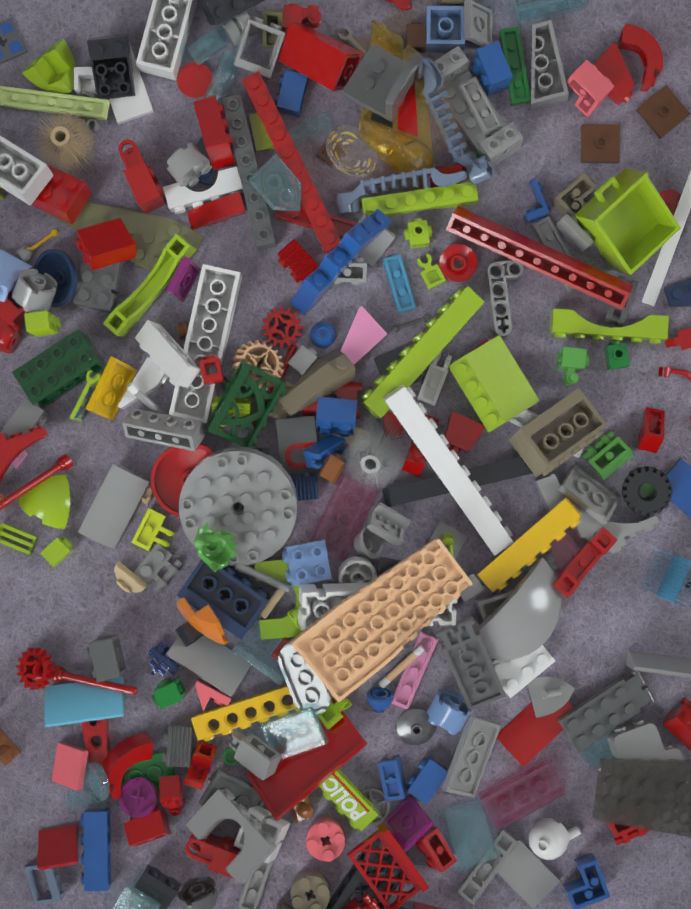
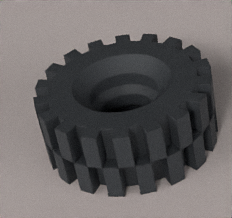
(642, 476)

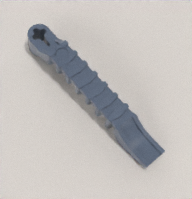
(477, 168)
(349, 201)

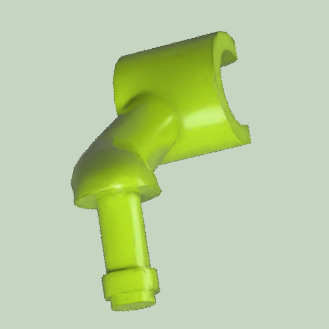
(447, 539)

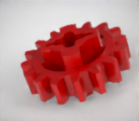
(290, 324)
(35, 668)

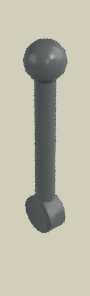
(425, 318)

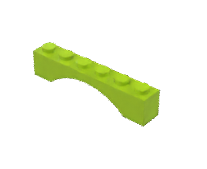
(432, 198)
(133, 308)
(568, 322)

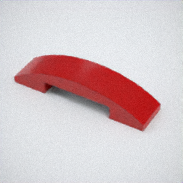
(583, 561)

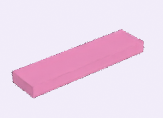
(414, 672)

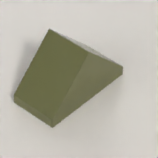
(269, 17)

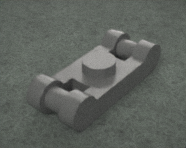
(619, 321)

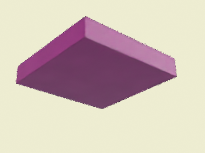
(183, 279)
(408, 822)

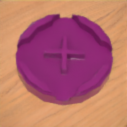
(138, 797)

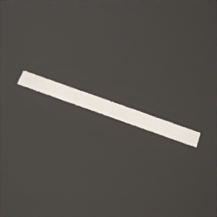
(668, 249)

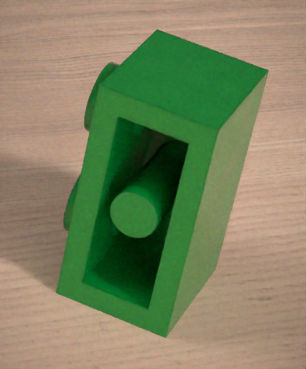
(169, 692)

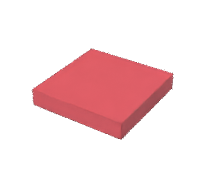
(69, 766)

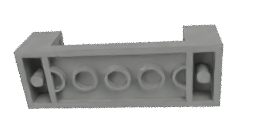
(494, 146)

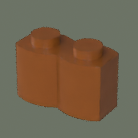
(333, 468)

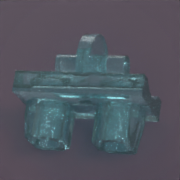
(206, 47)

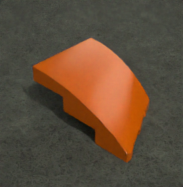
(204, 621)

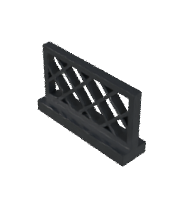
(353, 879)

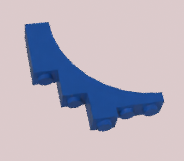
(338, 260)

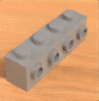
(163, 429)

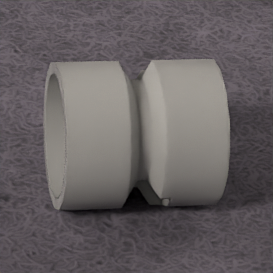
(235, 27)

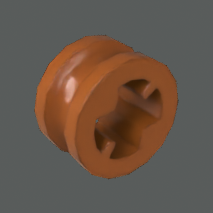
(182, 329)

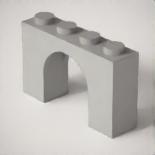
(257, 844)

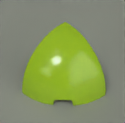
(53, 69)
(49, 501)

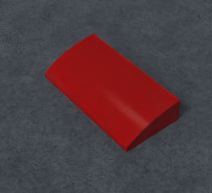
(529, 735)

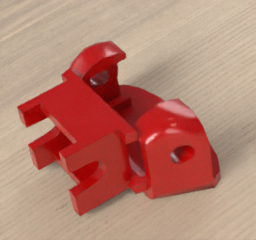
(10, 318)

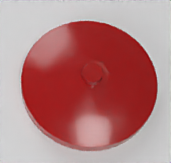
(171, 473)

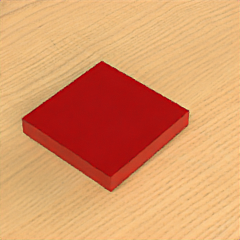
(57, 847)

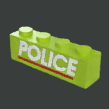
(349, 800)

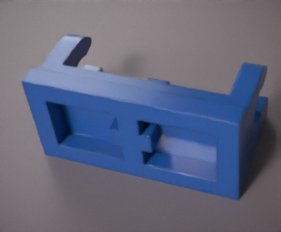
(322, 449)
(392, 778)

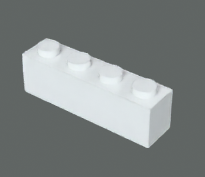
(167, 354)

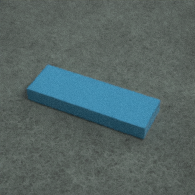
(399, 283)

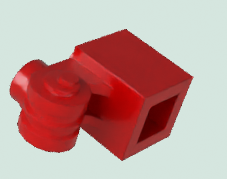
(297, 14)
(172, 794)

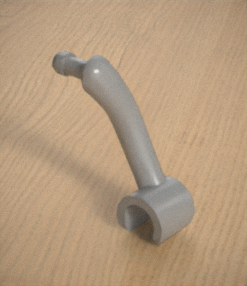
(91, 121)

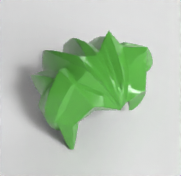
(215, 547)

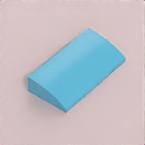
(81, 703)

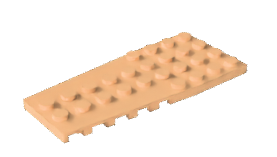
(380, 618)

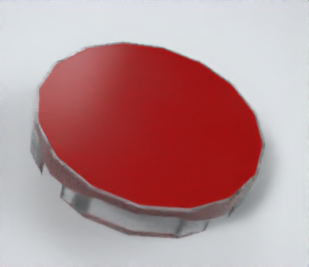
(194, 80)

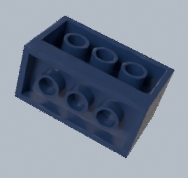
(227, 609)

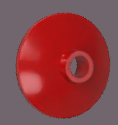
(459, 253)

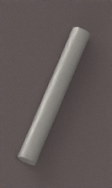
(263, 577)

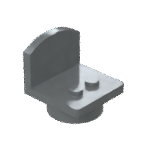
(383, 81)

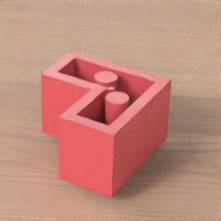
(590, 86)

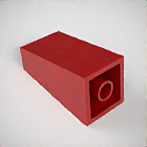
(319, 56)

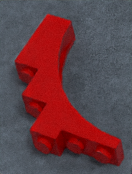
(13, 447)

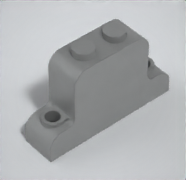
(641, 742)

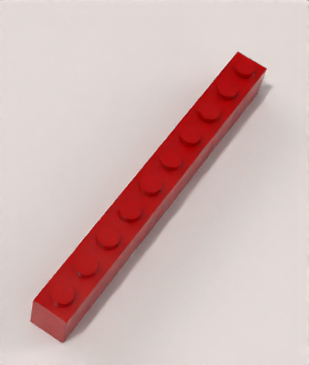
(289, 155)
(539, 257)

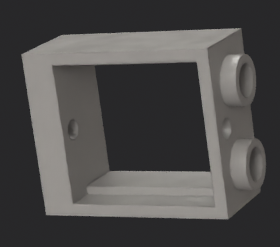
(252, 66)

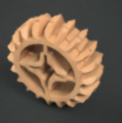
(266, 354)

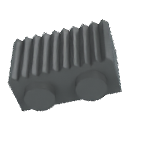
(178, 746)

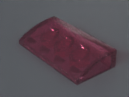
(344, 517)
(521, 793)

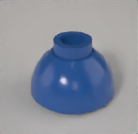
(323, 334)
(379, 698)

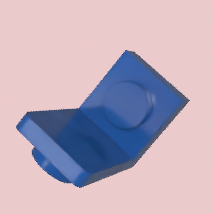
(535, 214)

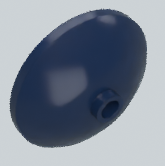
(62, 269)

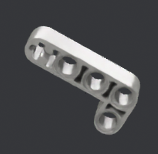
(501, 300)

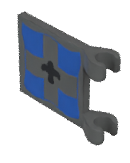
(10, 41)

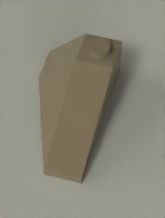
(319, 380)

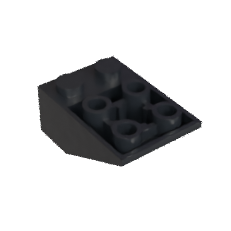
(112, 66)

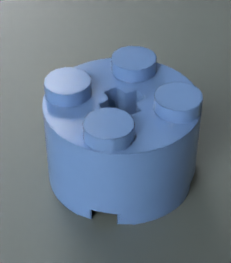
(448, 711)

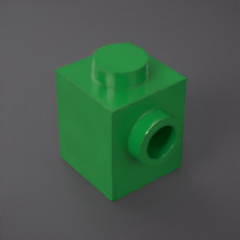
(616, 355)

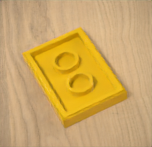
(111, 388)

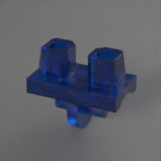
(157, 654)

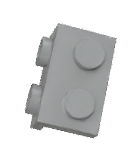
(387, 523)

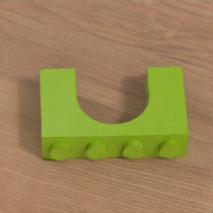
(278, 626)

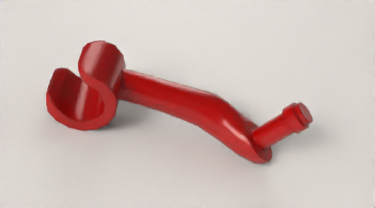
(668, 370)

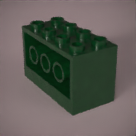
(59, 369)

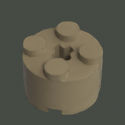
(306, 881)

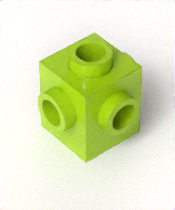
(418, 240)

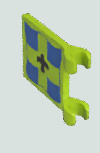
(79, 412)

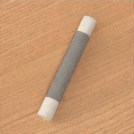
(145, 399)

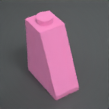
(362, 336)

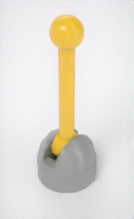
(27, 252)

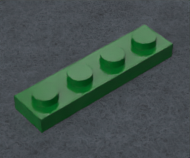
(513, 53)

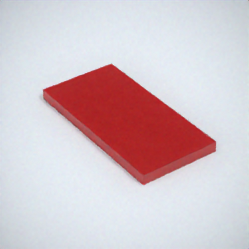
(305, 771)

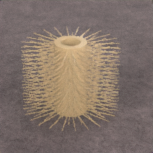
(66, 142)

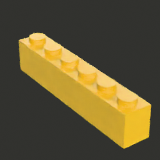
(530, 544)

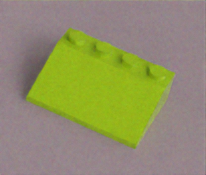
(494, 383)

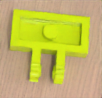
(149, 529)

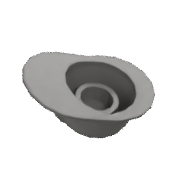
(368, 543)

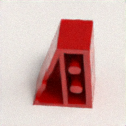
(214, 132)

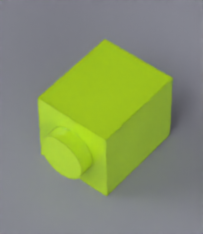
(57, 551)

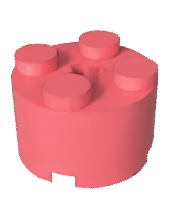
(327, 849)

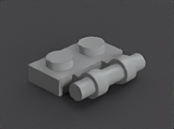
(154, 563)

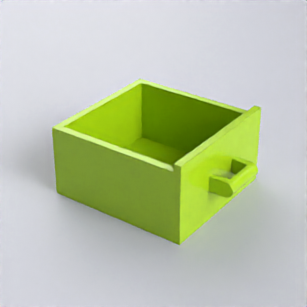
(627, 220)

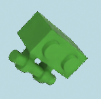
(571, 361)
(609, 458)

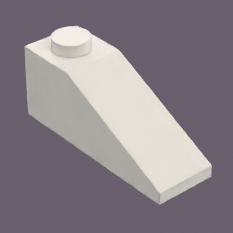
(147, 380)

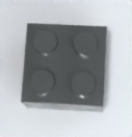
(106, 658)

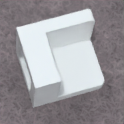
(84, 80)

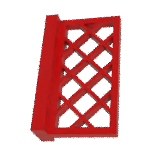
(403, 862)

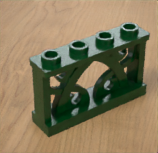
(226, 402)

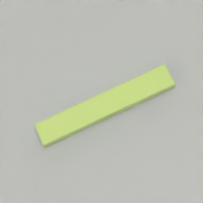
(50, 102)

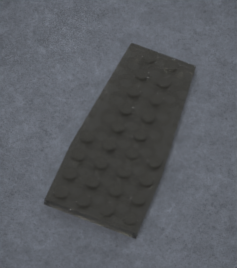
(645, 794)

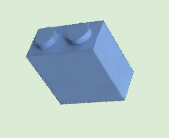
(306, 562)

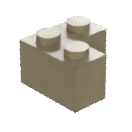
(573, 197)

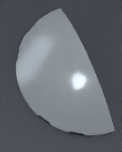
(524, 617)

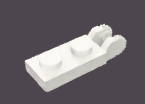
(434, 381)

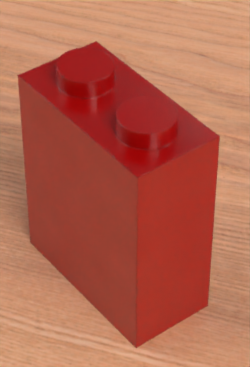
(105, 244)

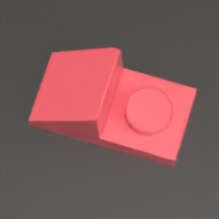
(207, 691)

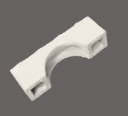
(180, 197)

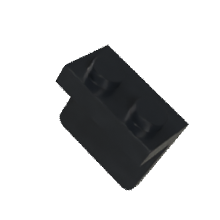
(158, 886)

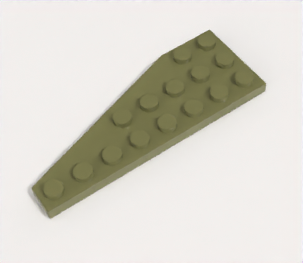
(147, 230)

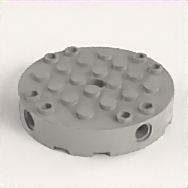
(246, 478)

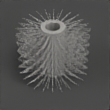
(374, 456)

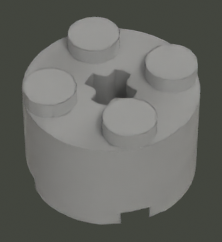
(188, 165)
(34, 290)

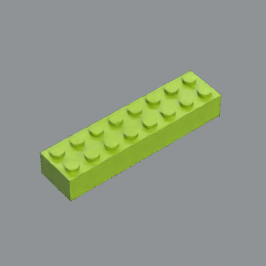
(424, 349)

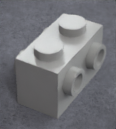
(354, 273)

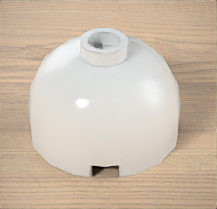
(356, 570)
(548, 839)

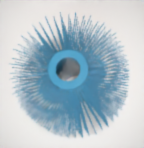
(673, 578)

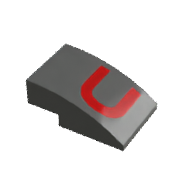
(293, 438)

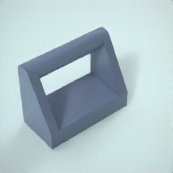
(54, 883)

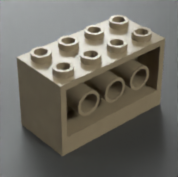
(558, 433)

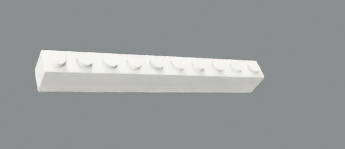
(448, 469)

